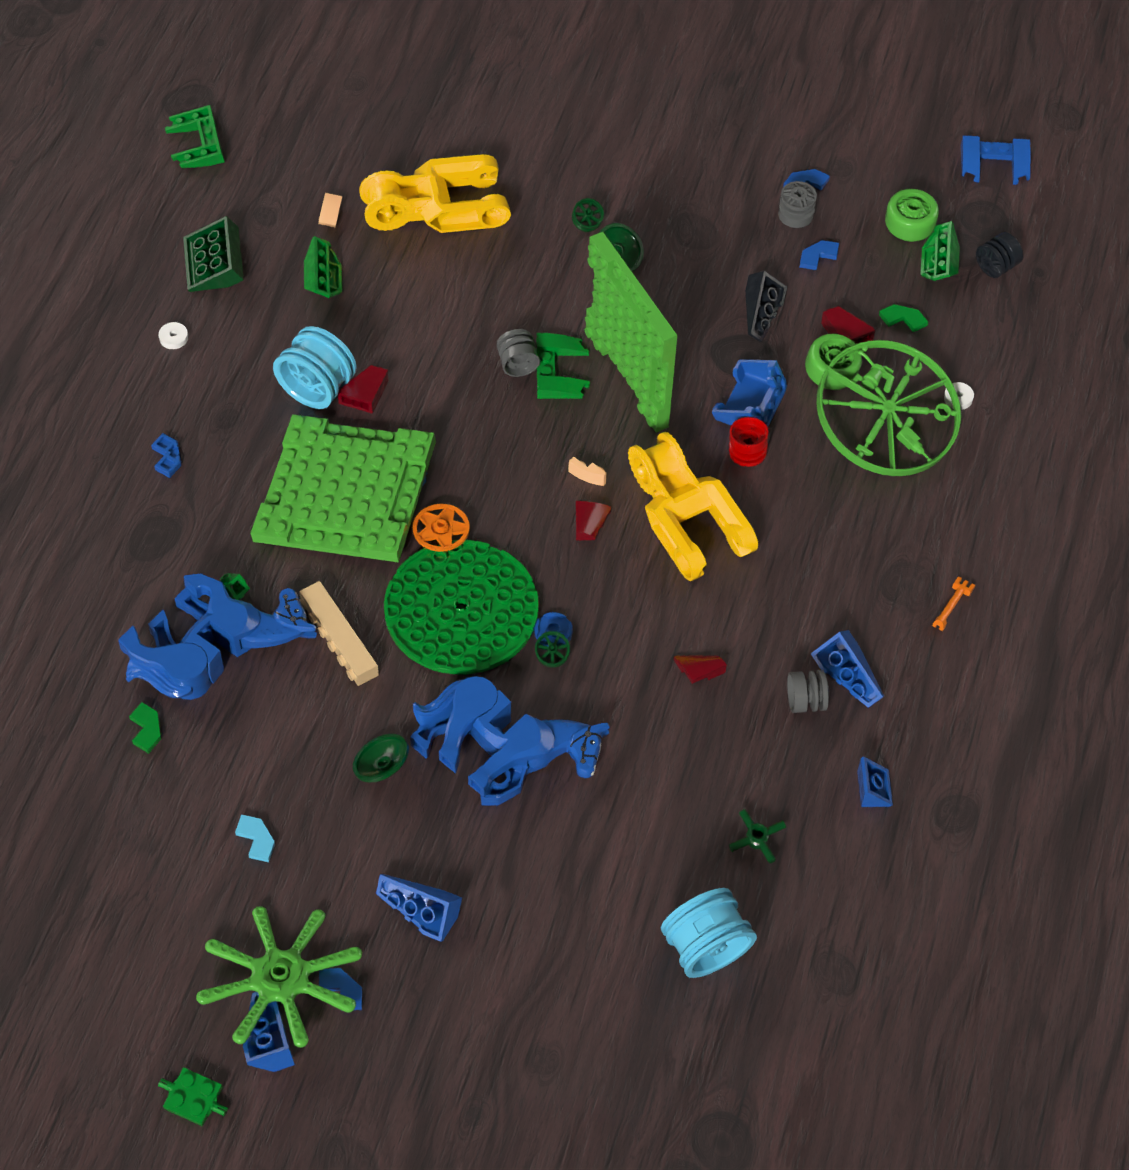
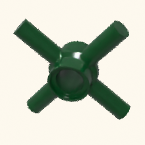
(759, 829)

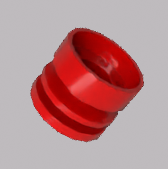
(748, 441)

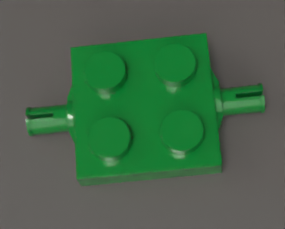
(193, 1096)

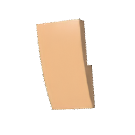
(330, 210)
(591, 474)

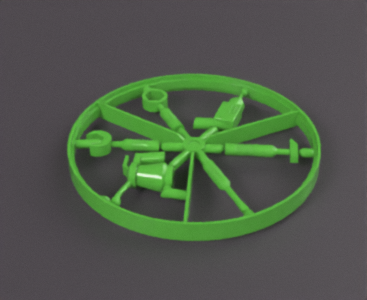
(870, 382)

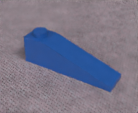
(846, 663)

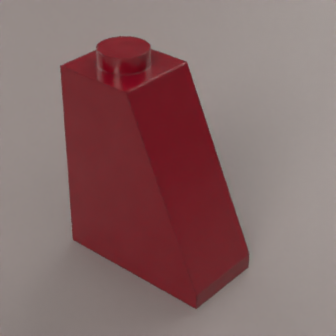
(844, 323)
(365, 389)

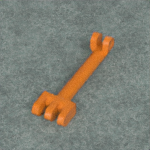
(960, 590)

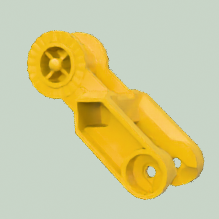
(424, 196)
(680, 496)

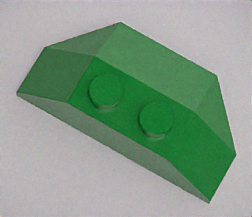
(940, 253)
(322, 269)

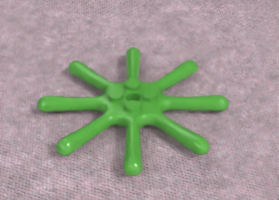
(283, 987)

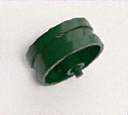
(587, 215)
(552, 649)

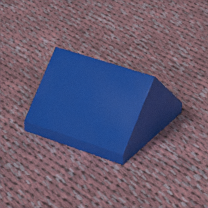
(874, 784)

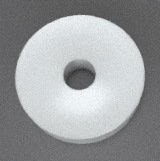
(170, 341)
(962, 390)

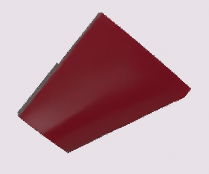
(589, 519)
(701, 666)

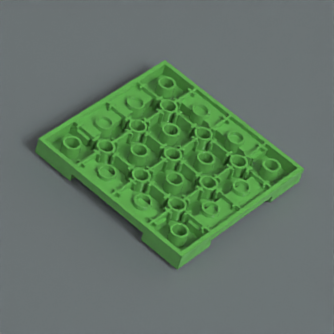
(631, 332)
(344, 489)

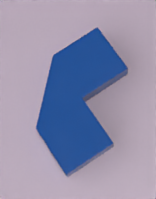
(813, 177)
(822, 249)
(171, 458)
(337, 980)

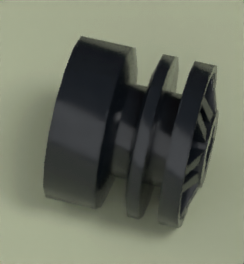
(999, 254)

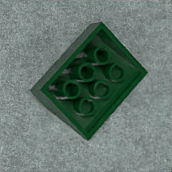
(213, 256)

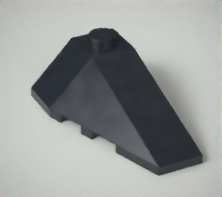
(763, 299)

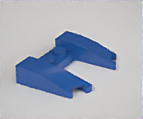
(973, 150)

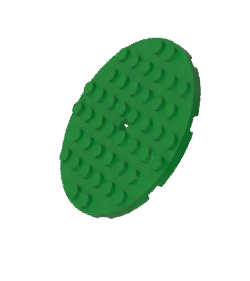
(454, 640)

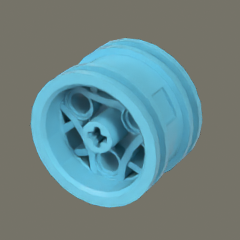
(314, 367)
(708, 932)

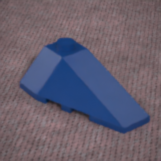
(427, 907)
(268, 1042)

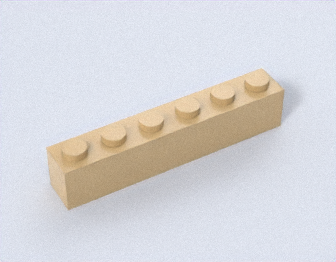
(338, 633)

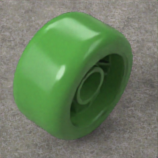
(911, 215)
(823, 352)

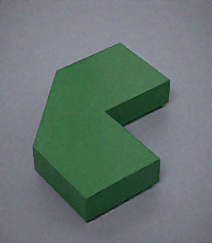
(896, 313)
(149, 720)

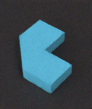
(262, 840)

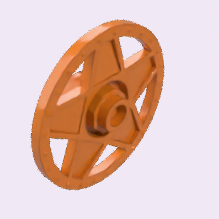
(441, 527)

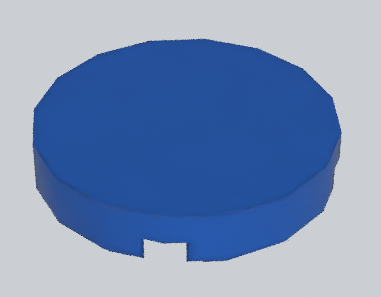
(553, 622)

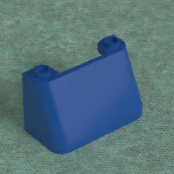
(756, 393)

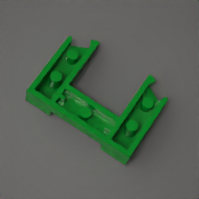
(204, 121)
(554, 386)

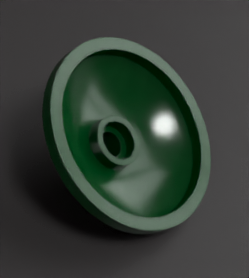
(626, 243)
(380, 758)

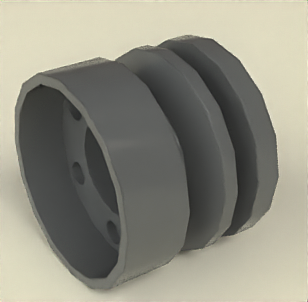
(797, 204)
(518, 352)
(811, 691)

